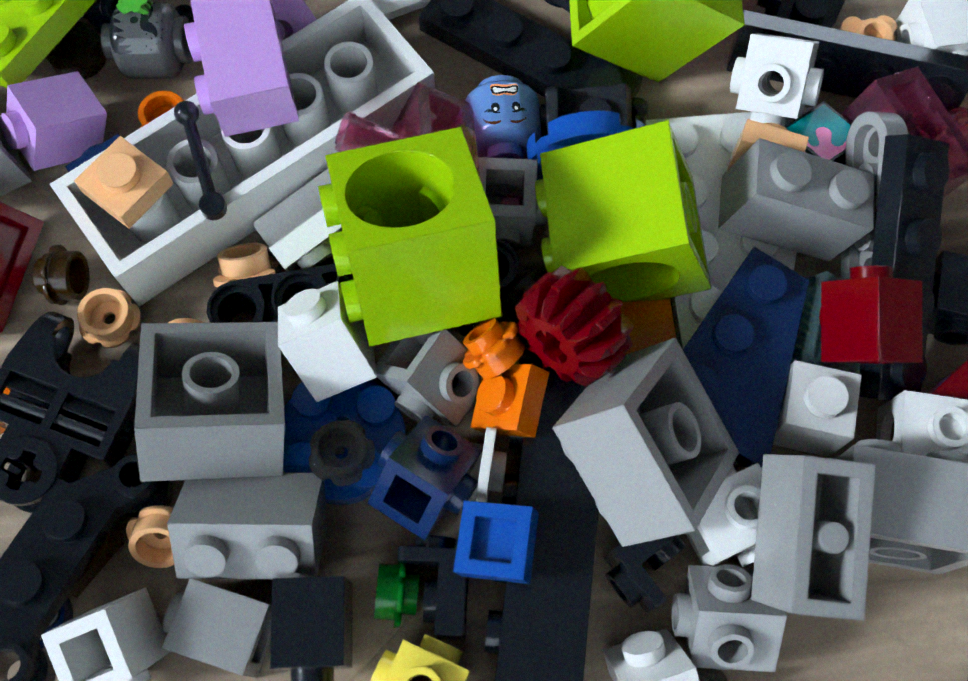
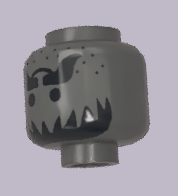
(147, 43)

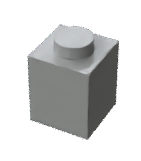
(218, 628)

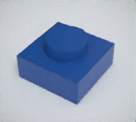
(496, 541)

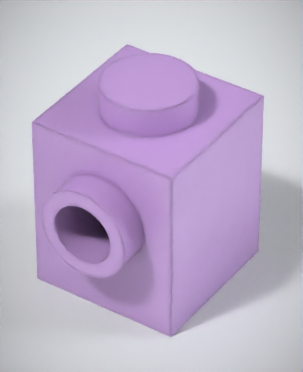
(52, 119)

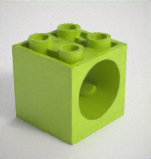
(652, 34)
(625, 214)
(412, 236)

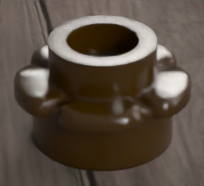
(61, 275)

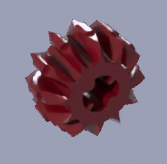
(574, 325)

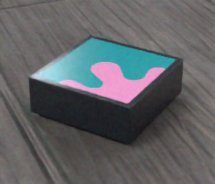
(825, 130)

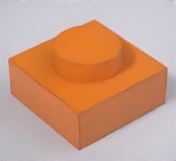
(511, 401)

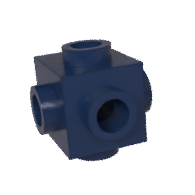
(424, 476)

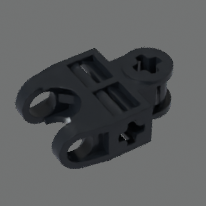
(44, 439)

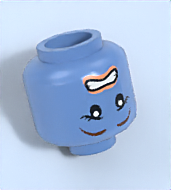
(504, 117)

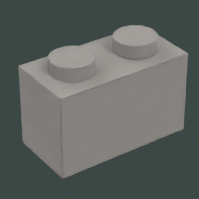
(796, 200)
(249, 527)
(814, 536)

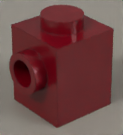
(871, 318)

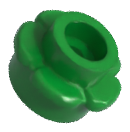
(395, 593)

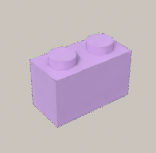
(242, 65)

